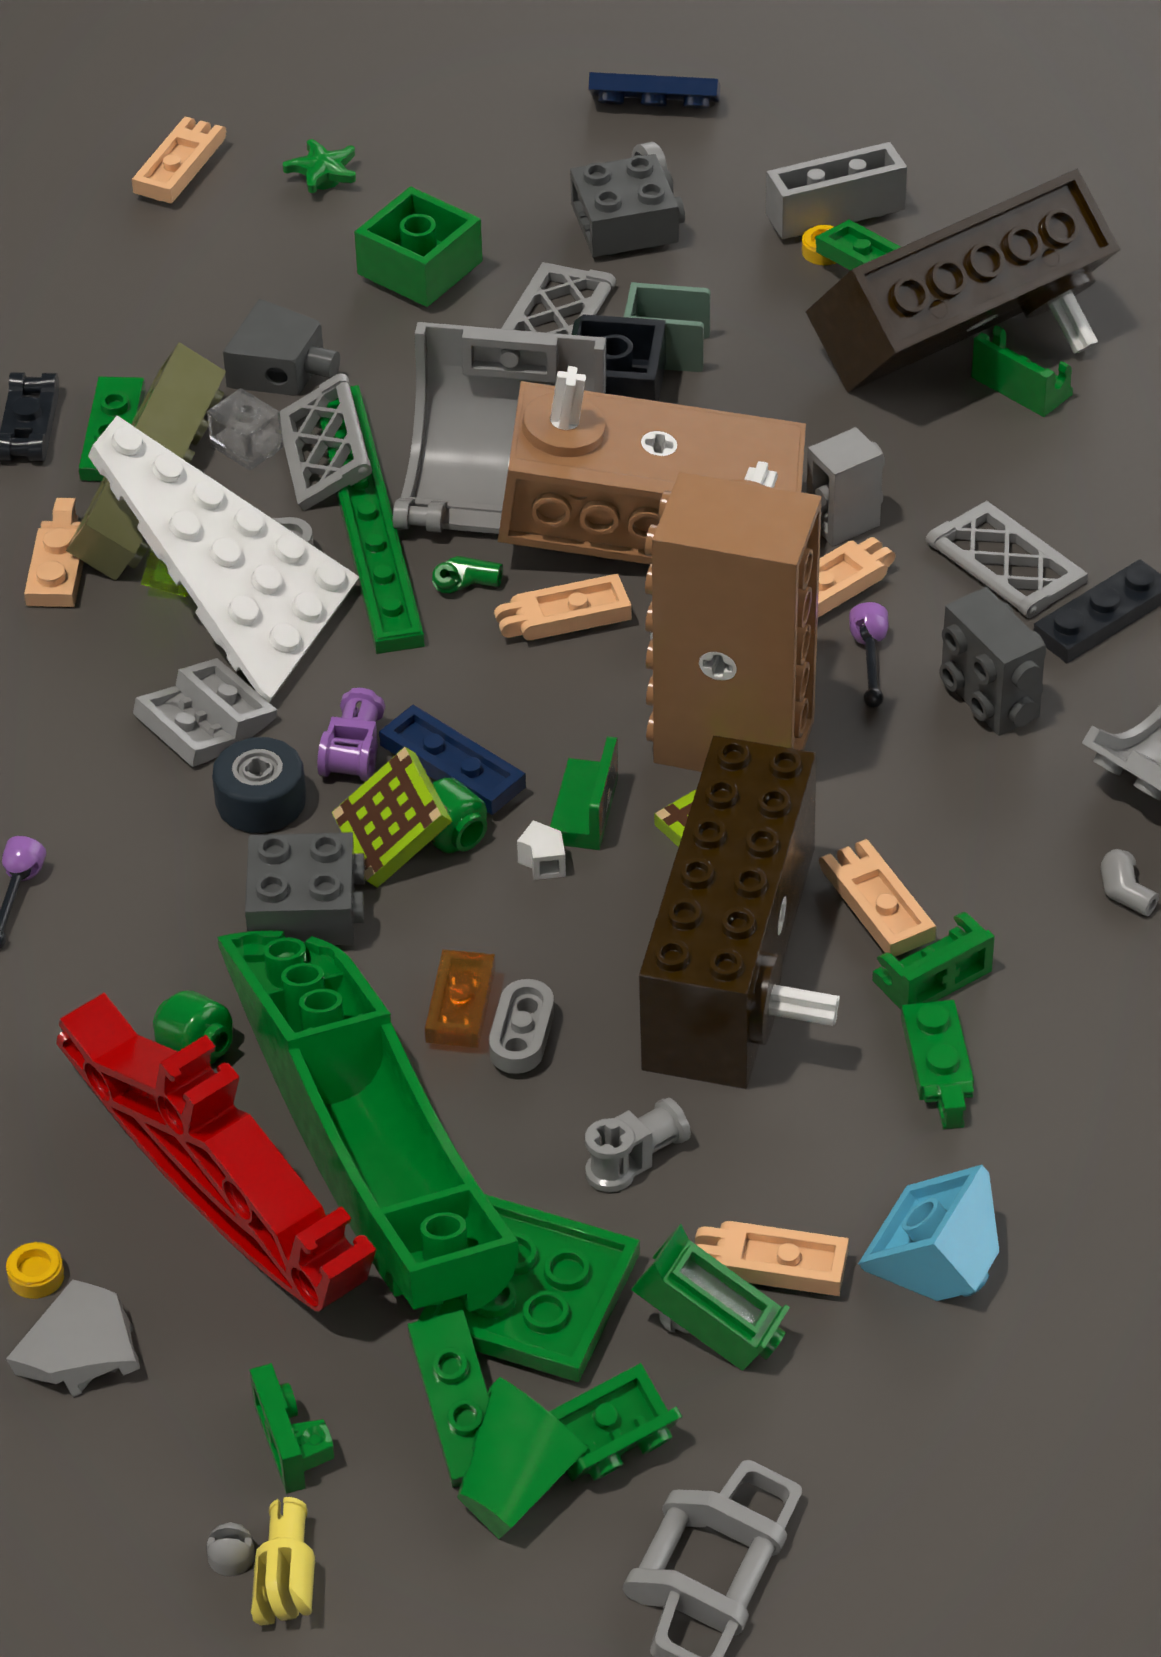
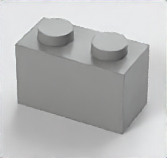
(849, 479)

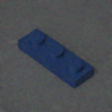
(654, 89)
(453, 755)

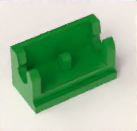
(1018, 376)
(938, 967)

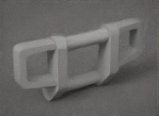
(697, 1508)

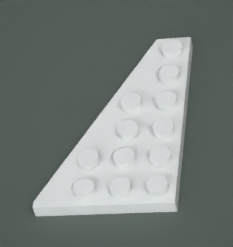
(252, 578)

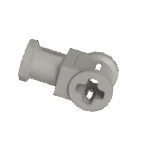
(631, 1144)

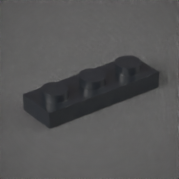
(1101, 611)

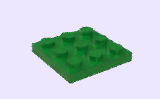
(558, 1294)

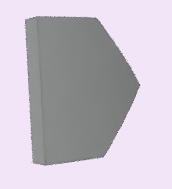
(77, 1339)

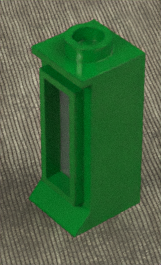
(711, 1301)

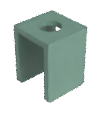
(685, 316)

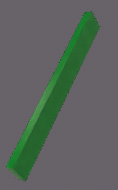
(376, 548)

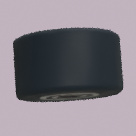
(259, 784)

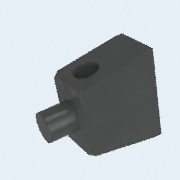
(277, 352)

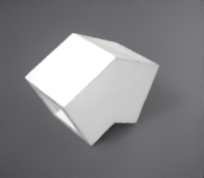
(542, 850)

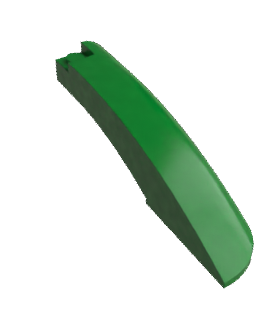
(369, 1120)

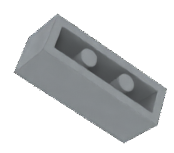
(836, 189)

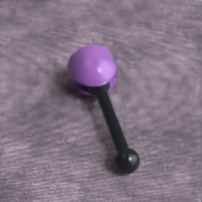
(875, 629)
(23, 861)

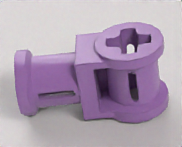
(351, 740)

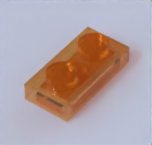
(460, 998)

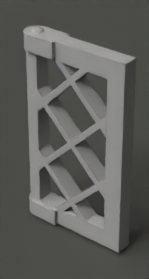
(573, 281)
(335, 475)
(1007, 531)

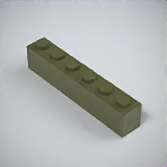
(175, 419)

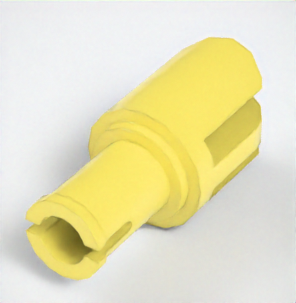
(283, 1566)

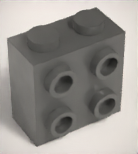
(626, 205)
(992, 661)
(305, 886)

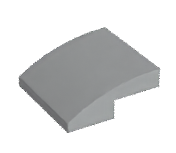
(204, 711)

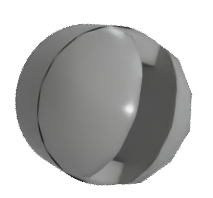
(230, 1549)

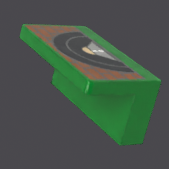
(587, 798)

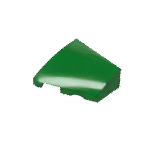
(515, 1458)

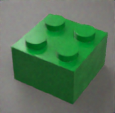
(418, 246)

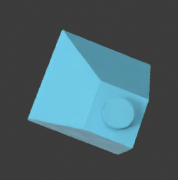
(938, 1236)

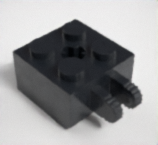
(632, 353)

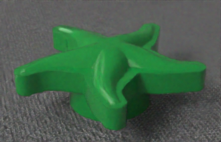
(322, 167)

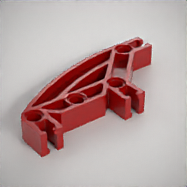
(215, 1153)

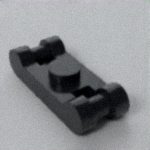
(28, 420)

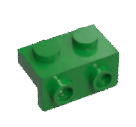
(616, 1419)

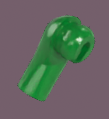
(464, 571)

